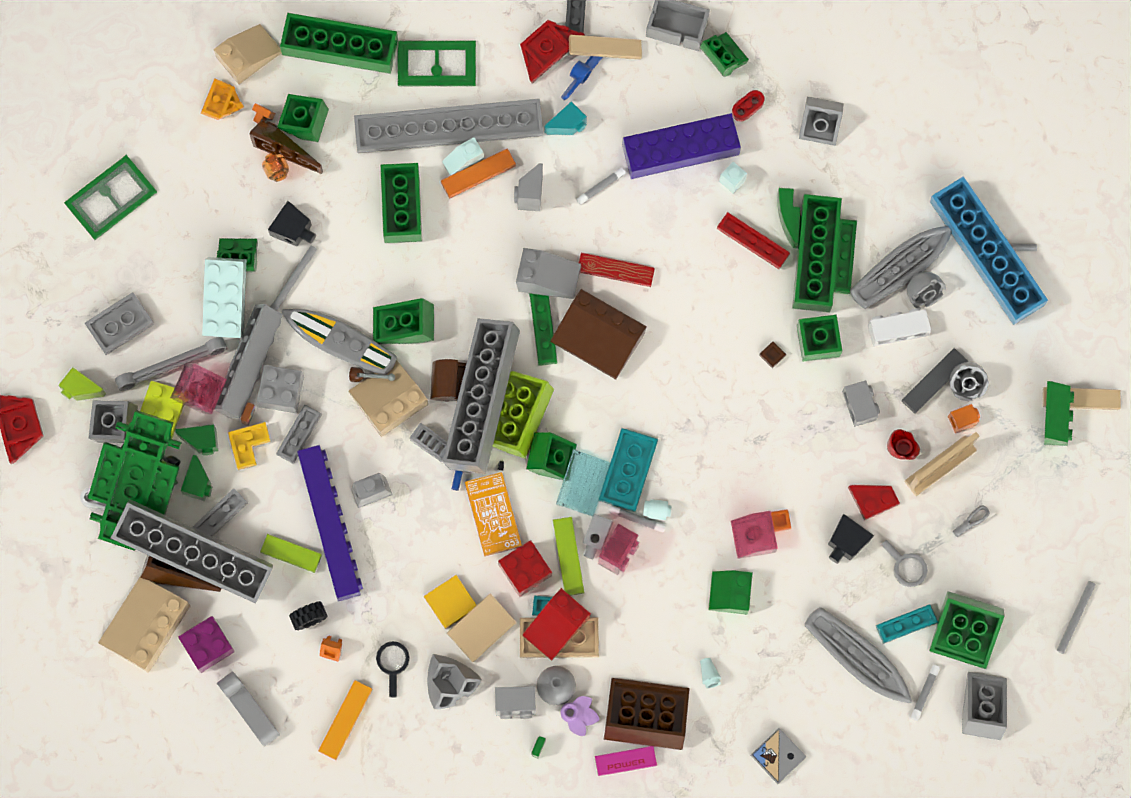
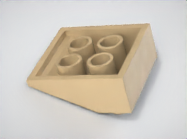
(387, 401)

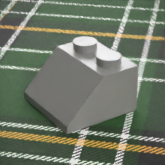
(821, 121)
(529, 190)

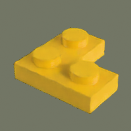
(243, 441)

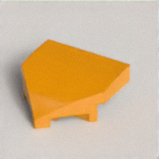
(221, 100)

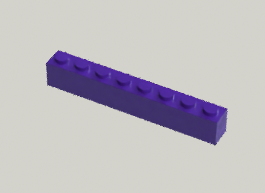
(329, 524)

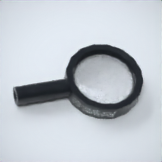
(392, 660)

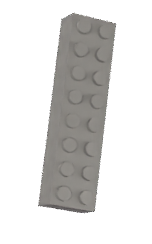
(481, 396)
(192, 551)

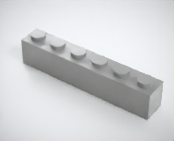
(248, 360)

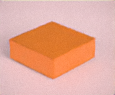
(781, 520)

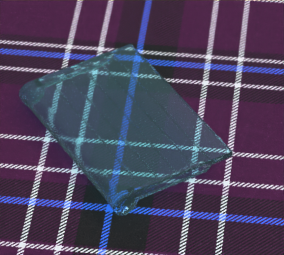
(583, 483)

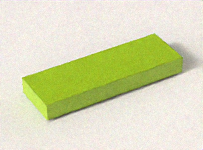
(291, 553)

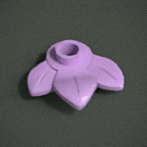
(582, 716)

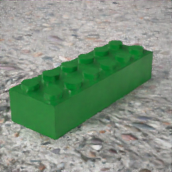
(339, 43)
(817, 253)

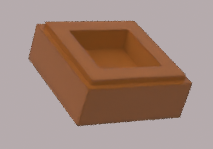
(248, 413)

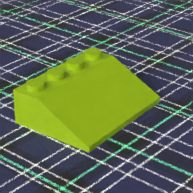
(521, 413)

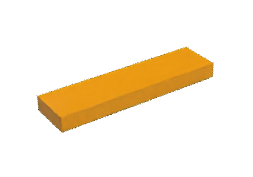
(345, 720)

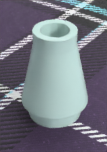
(710, 675)

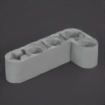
(248, 708)

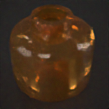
(275, 167)

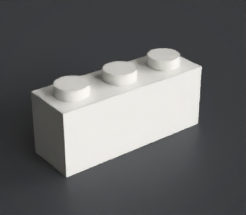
(899, 327)

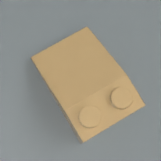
(247, 52)

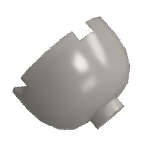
(925, 289)
(968, 381)
(556, 685)

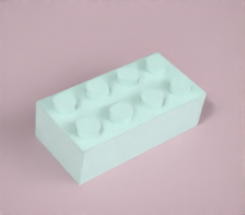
(224, 297)

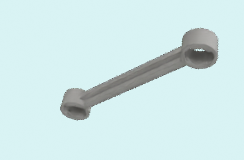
(129, 380)

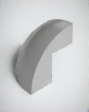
(449, 681)

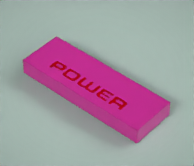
(625, 761)

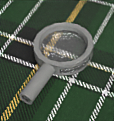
(909, 569)

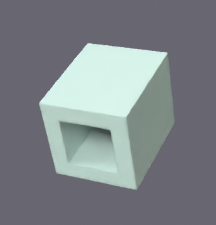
(733, 177)

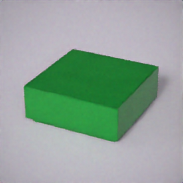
(538, 747)

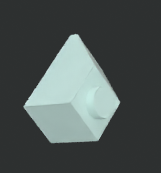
(463, 156)

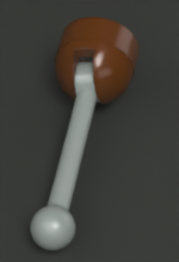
(357, 374)

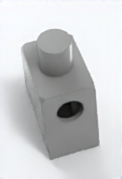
(370, 489)
(598, 526)

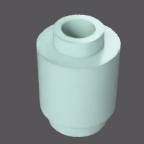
(657, 509)

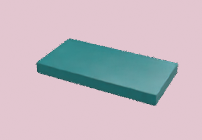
(628, 470)

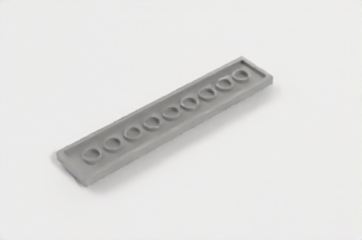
(448, 125)

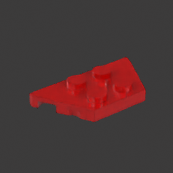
(545, 48)
(18, 425)

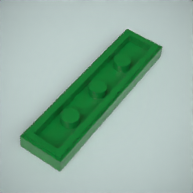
(845, 256)
(543, 329)

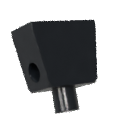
(291, 226)
(848, 539)

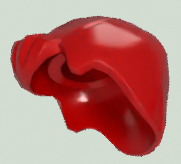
(902, 445)

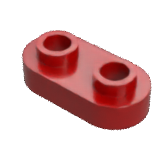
(745, 104)

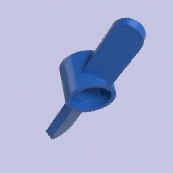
(580, 74)

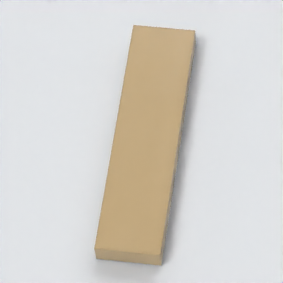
(605, 47)
(1092, 399)

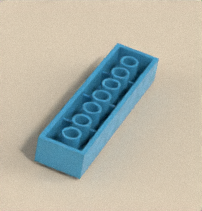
(988, 250)

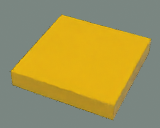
(450, 601)

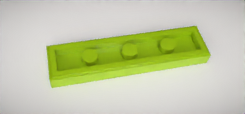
(568, 556)

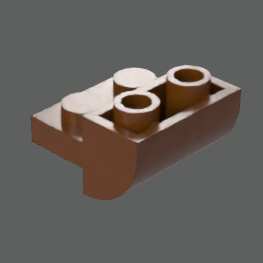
(446, 379)

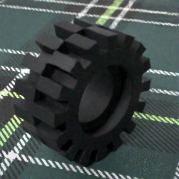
(308, 615)

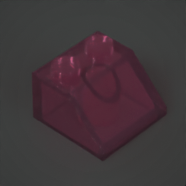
(754, 535)

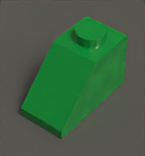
(200, 438)
(196, 481)

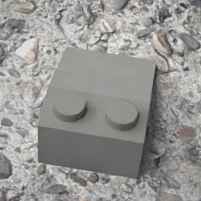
(547, 274)
(985, 706)

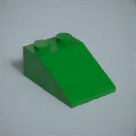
(404, 322)

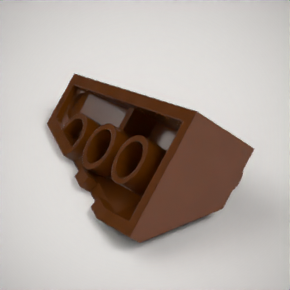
(272, 140)
(163, 573)

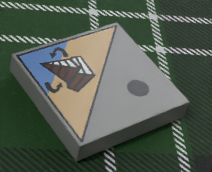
(778, 756)

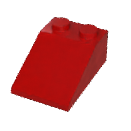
(556, 624)

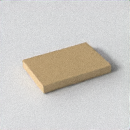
(481, 627)

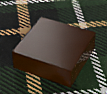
(772, 355)

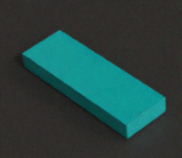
(906, 624)

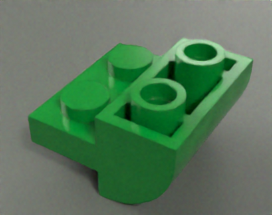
(724, 53)
(239, 249)

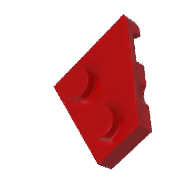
(873, 499)

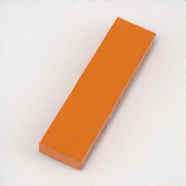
(478, 173)

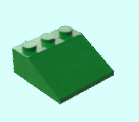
(967, 630)

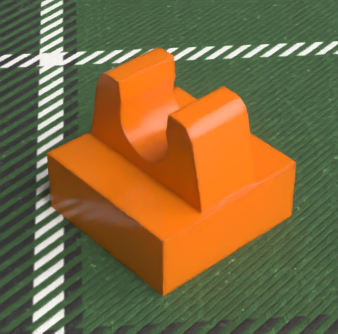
(262, 113)
(331, 649)

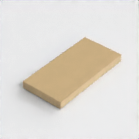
(583, 644)

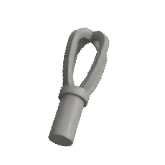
(967, 525)

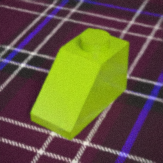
(79, 387)

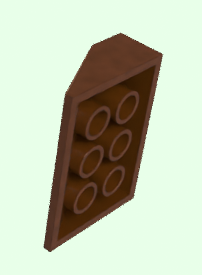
(598, 334)
(647, 714)

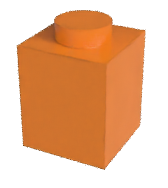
(964, 418)

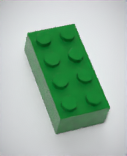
(401, 203)

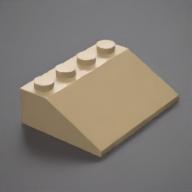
(144, 624)

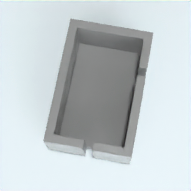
(677, 23)

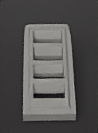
(420, 443)

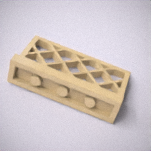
(942, 464)

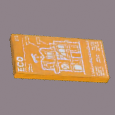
(493, 514)

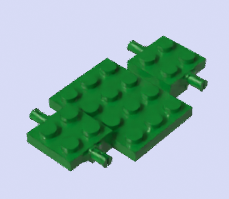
(134, 472)

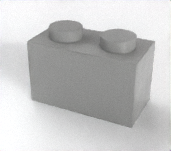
(860, 403)

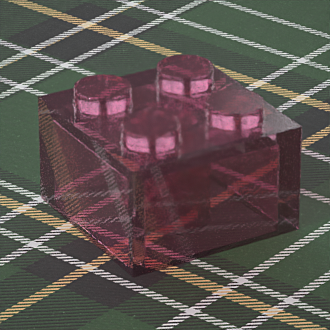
(198, 388)
(618, 549)

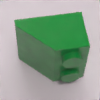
(303, 117)
(550, 455)
(730, 591)

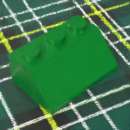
(1058, 414)

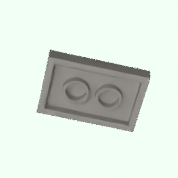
(119, 323)

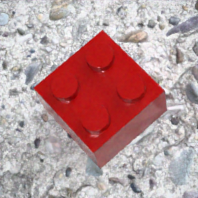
(525, 568)

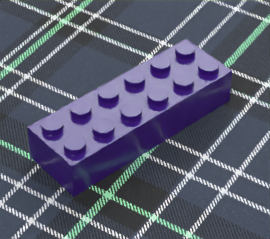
(681, 146)

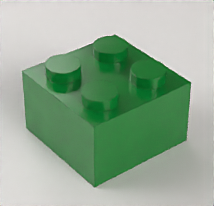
(819, 338)

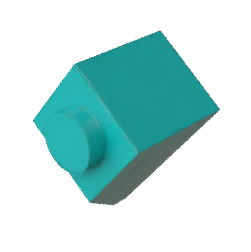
(567, 121)

